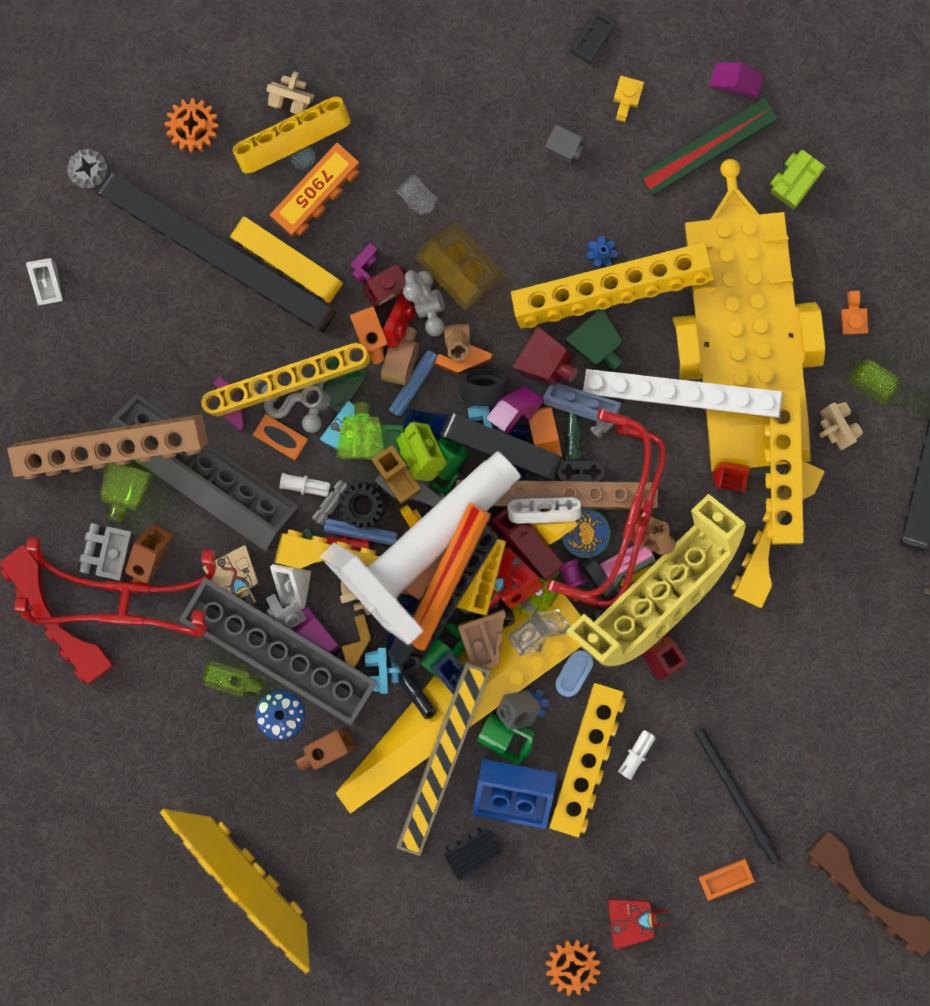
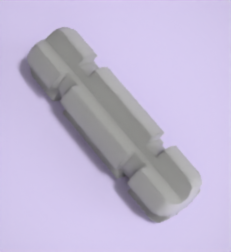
(330, 503)

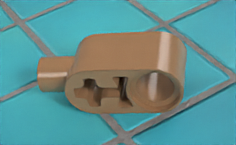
(401, 360)

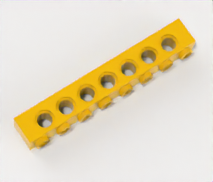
(601, 280)

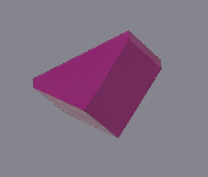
(736, 79)

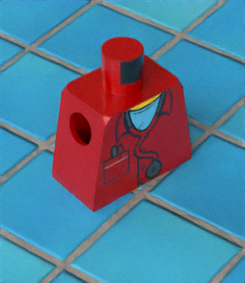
(514, 581)
(633, 921)

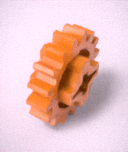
(179, 124)
(575, 978)

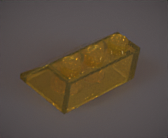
(459, 265)

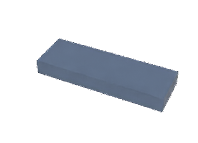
(579, 402)

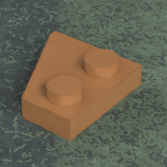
(483, 638)

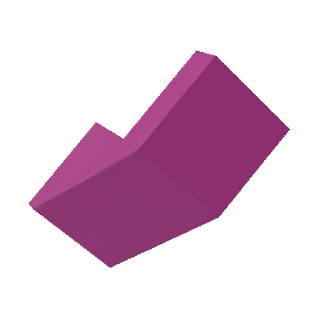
(512, 406)
(235, 418)
(315, 632)

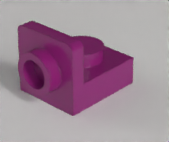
(365, 259)

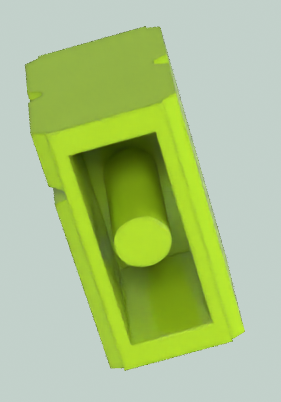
(797, 179)
(421, 451)

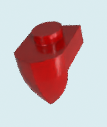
(731, 476)

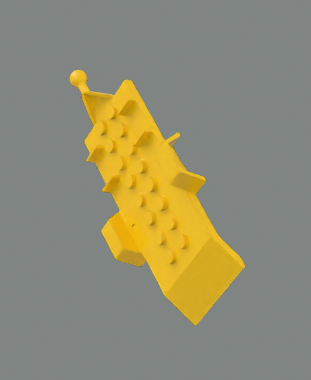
(748, 324)

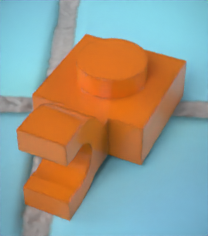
(854, 319)

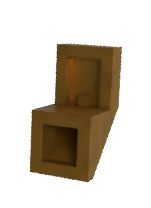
(396, 474)
(354, 651)

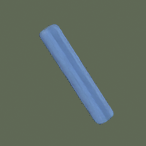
(417, 377)
(369, 533)

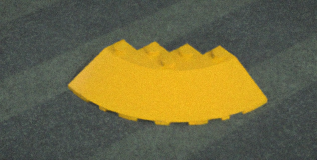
(244, 882)

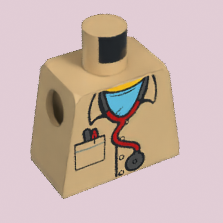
(236, 574)

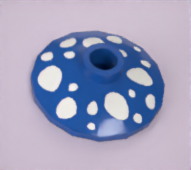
(293, 715)

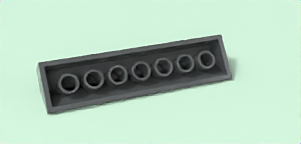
(214, 481)
(280, 652)

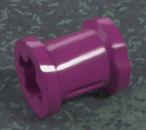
(572, 574)

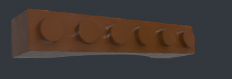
(834, 858)

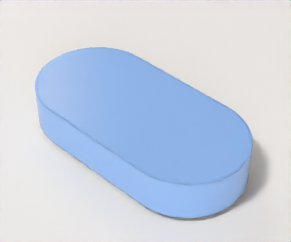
(574, 673)

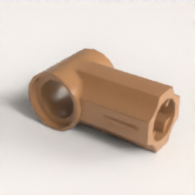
(457, 341)

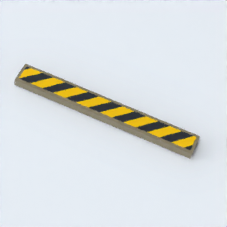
(443, 758)

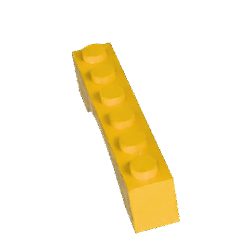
(301, 552)
(755, 580)

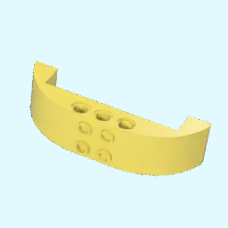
(665, 589)

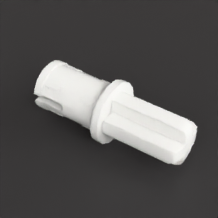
(304, 485)
(637, 754)

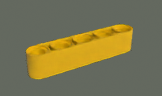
(291, 135)
(286, 259)

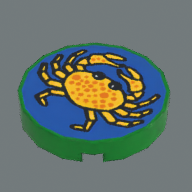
(589, 536)

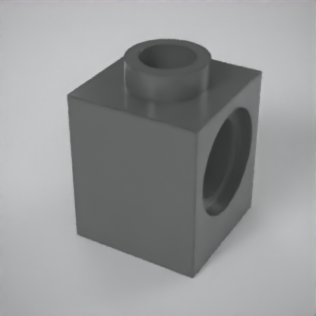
(564, 144)
(518, 710)

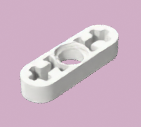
(520, 509)

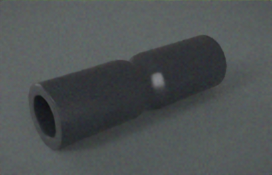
(419, 698)

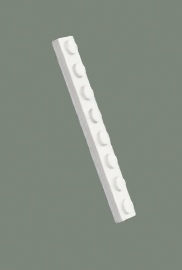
(684, 393)

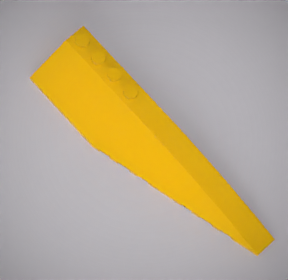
(413, 737)

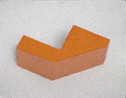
(475, 359)
(544, 430)

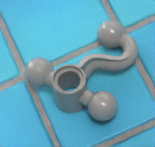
(426, 302)
(311, 422)

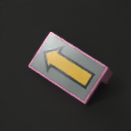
(644, 561)

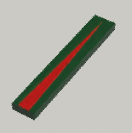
(708, 147)

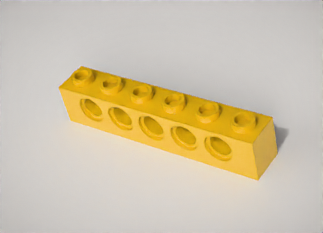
(792, 455)
(599, 696)

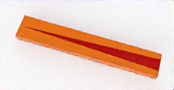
(449, 572)

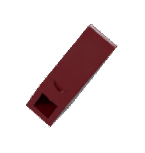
(527, 545)
(664, 658)

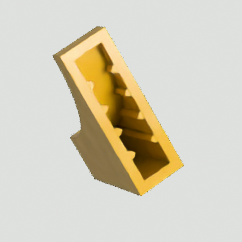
(481, 588)

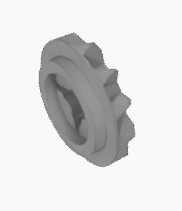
(97, 173)

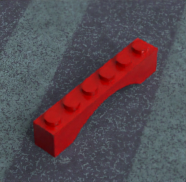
(25, 572)

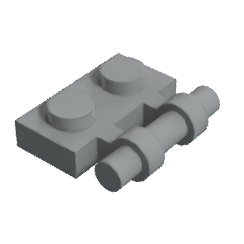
(112, 555)

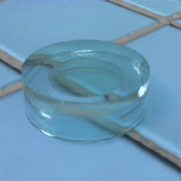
(303, 159)

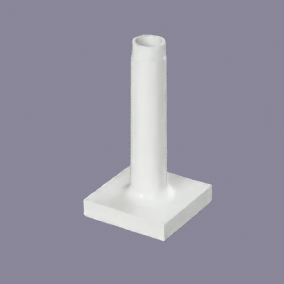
(383, 581)

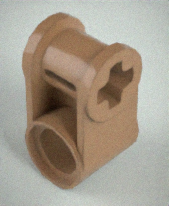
(657, 537)

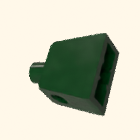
(597, 341)

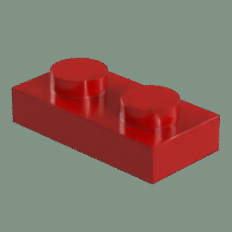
(397, 323)

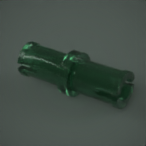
(573, 437)

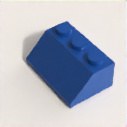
(514, 794)

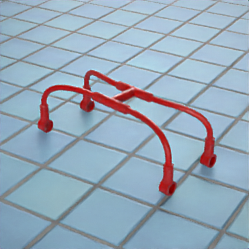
(628, 428)
(126, 589)

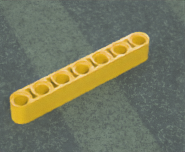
(273, 379)

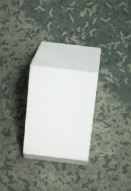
(45, 281)
(291, 584)

